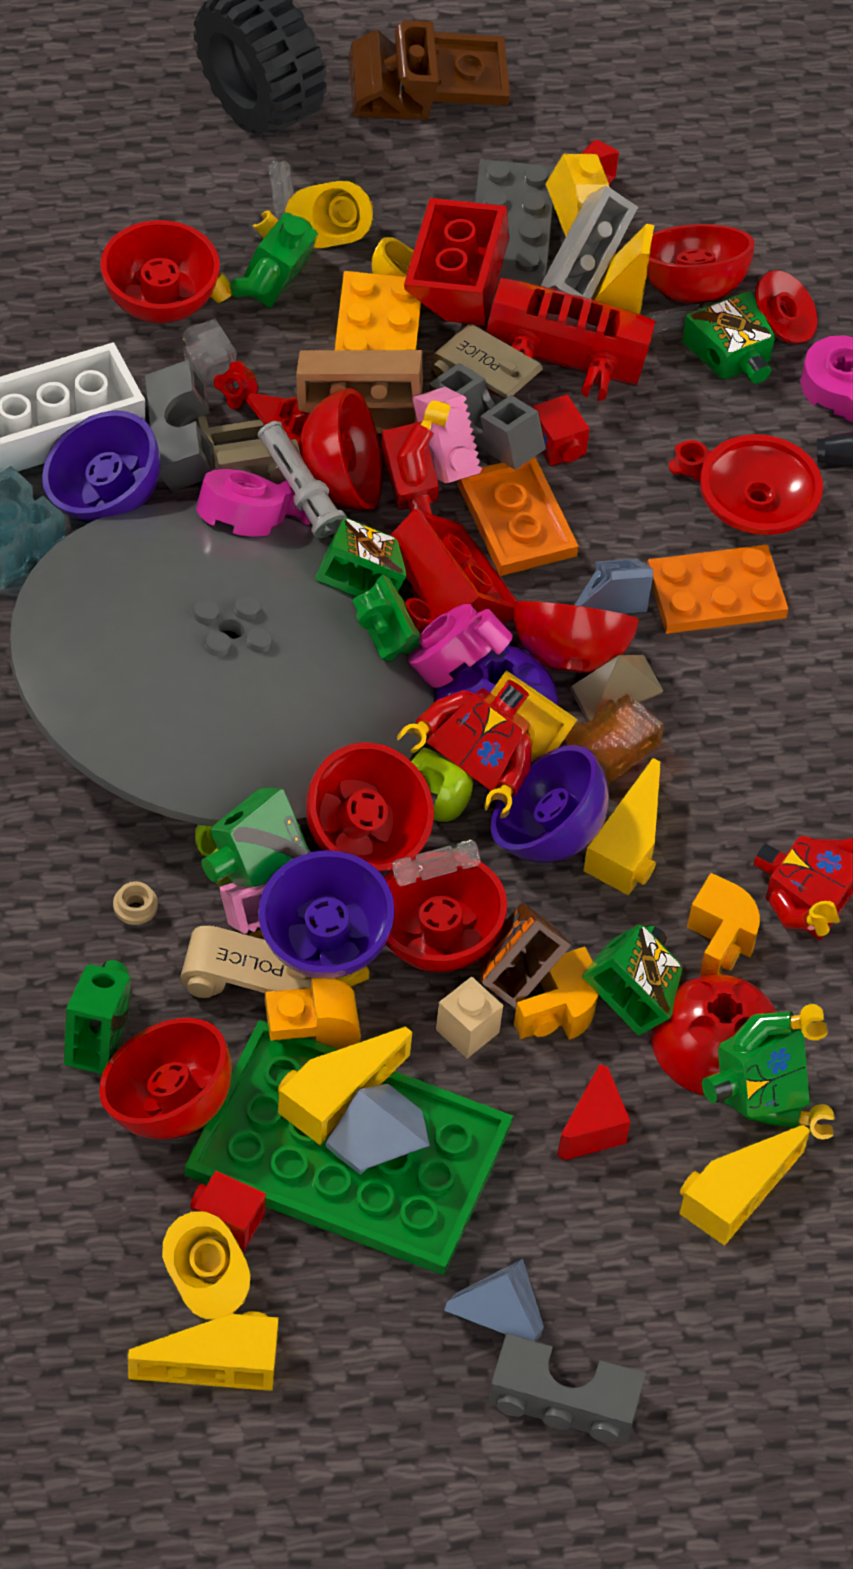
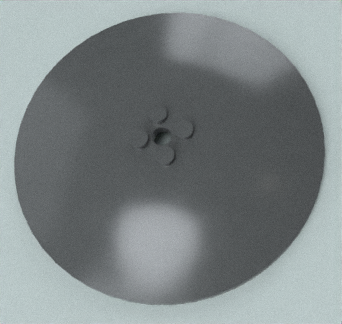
(159, 706)

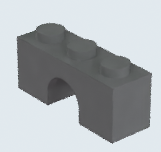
(172, 401)
(504, 430)
(600, 1408)

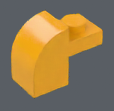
(728, 918)
(566, 1000)
(320, 1012)

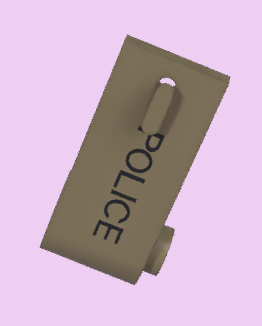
(500, 364)

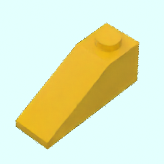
(572, 182)
(626, 274)
(626, 841)
(327, 1084)
(738, 1182)
(221, 1353)

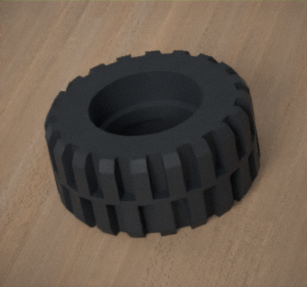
(260, 62)

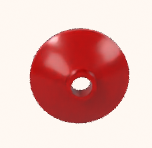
(786, 307)

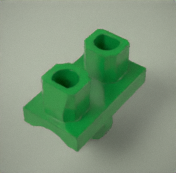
(386, 620)

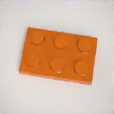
(518, 517)
(717, 589)

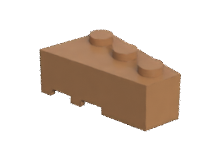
(382, 378)

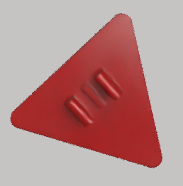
(279, 409)

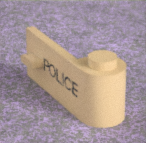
(226, 956)

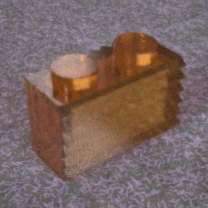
(619, 735)

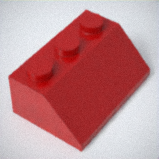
(459, 259)
(450, 567)

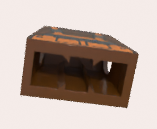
(526, 953)

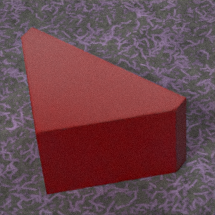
(597, 1120)

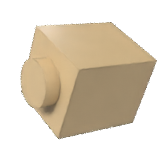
(469, 1017)

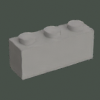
(590, 243)

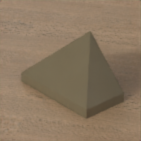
(612, 680)

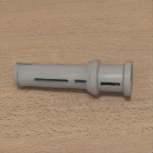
(310, 494)

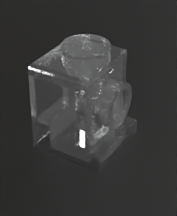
(208, 350)

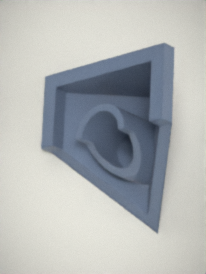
(618, 587)
(378, 1128)
(501, 1303)

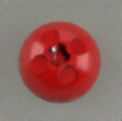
(699, 261)
(160, 270)
(344, 450)
(572, 635)
(384, 795)
(447, 918)
(703, 1017)
(168, 1079)

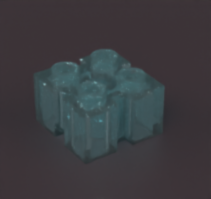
(26, 526)

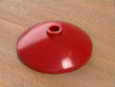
(766, 471)

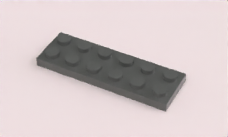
(529, 216)

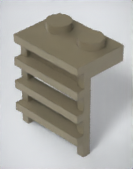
(246, 455)

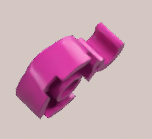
(829, 375)
(246, 502)
(455, 639)

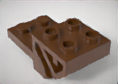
(425, 69)

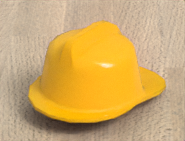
(335, 210)
(206, 1265)

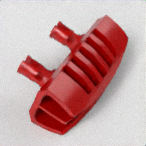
(572, 333)

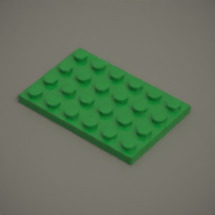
(401, 1207)

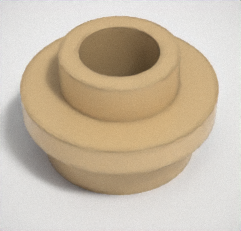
(135, 893)

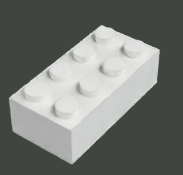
(57, 395)

